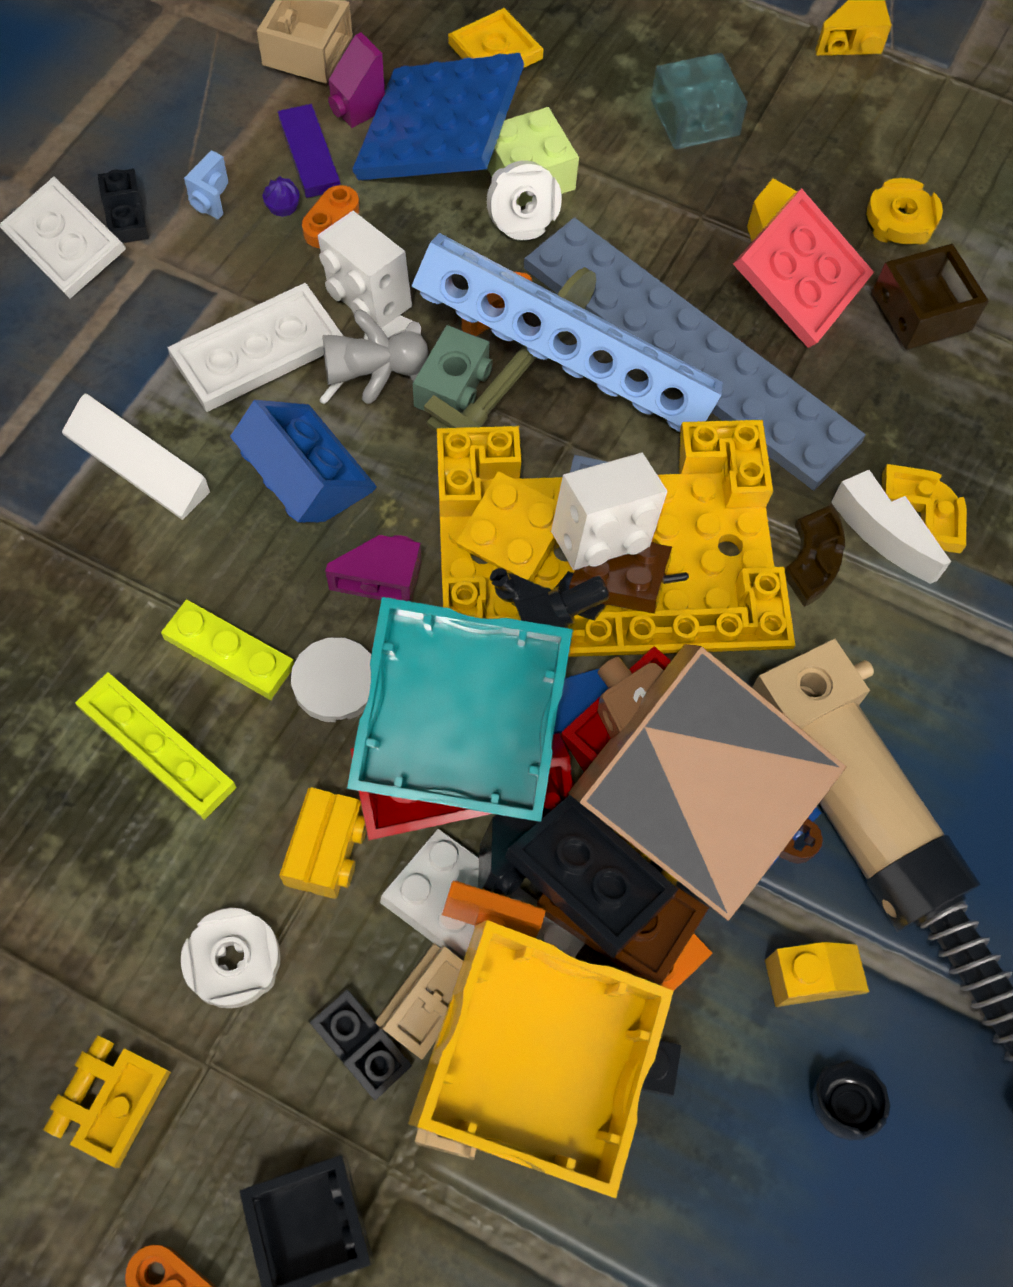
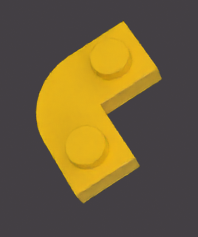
(938, 504)

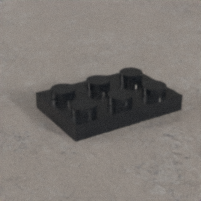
(591, 875)

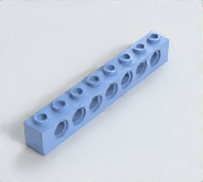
(558, 315)

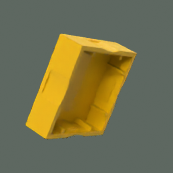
(542, 1058)

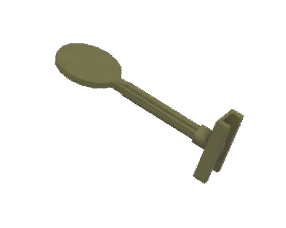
(577, 290)

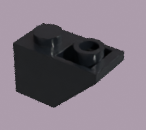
(495, 871)

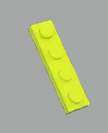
(156, 745)

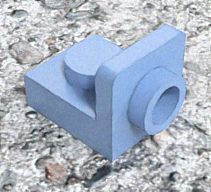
(206, 184)

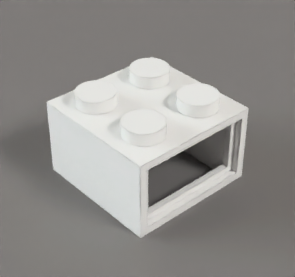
(365, 269)
(608, 510)

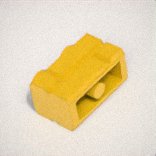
(323, 844)

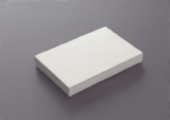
(62, 237)

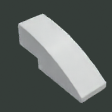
(890, 527)

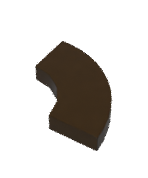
(819, 555)

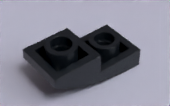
(123, 205)
(360, 1043)

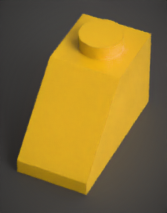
(815, 973)

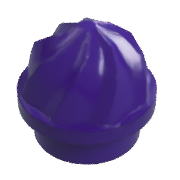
(281, 197)

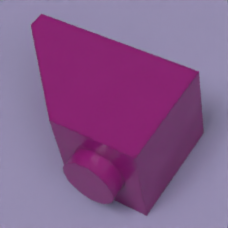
(357, 82)
(378, 569)

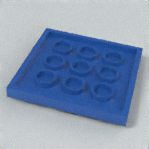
(439, 117)

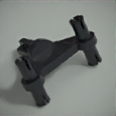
(546, 605)

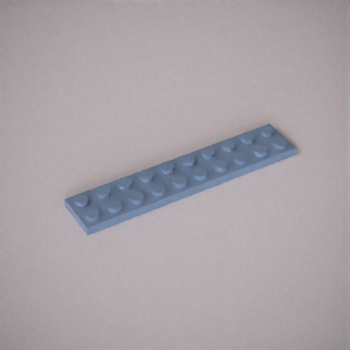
(798, 427)

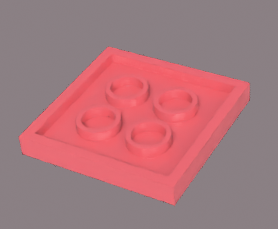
(804, 268)

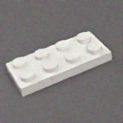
(254, 347)
(422, 891)

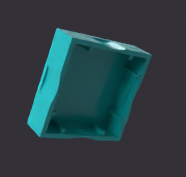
(460, 709)

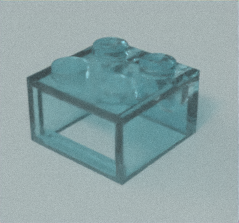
(698, 100)

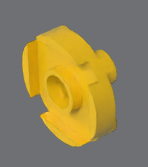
(902, 228)

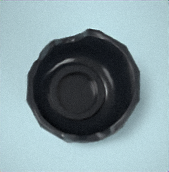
(851, 1101)

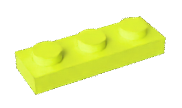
(228, 649)

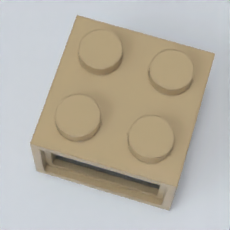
(305, 36)

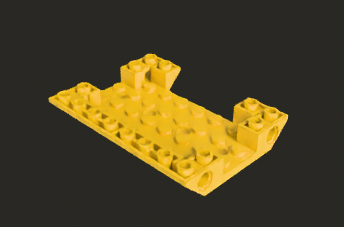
(712, 500)

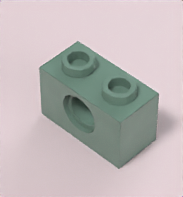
(452, 355)

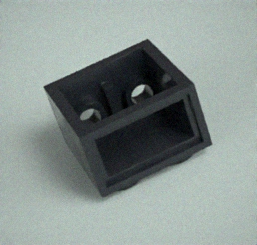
(306, 1226)

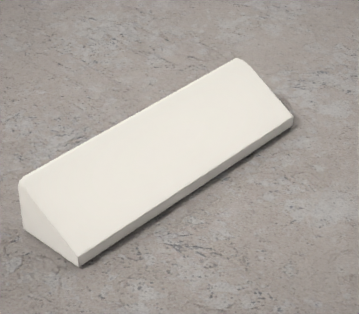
(135, 457)

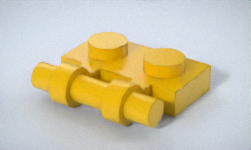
(119, 1108)

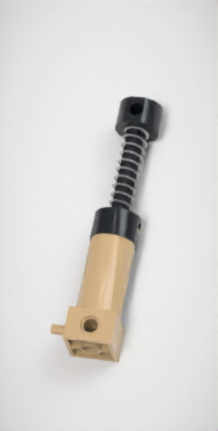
(887, 826)

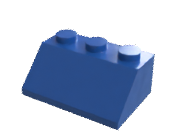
(300, 460)

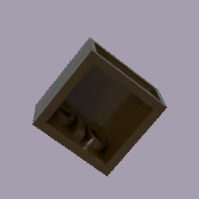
(921, 301)

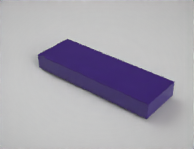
(308, 150)

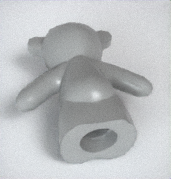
(353, 357)

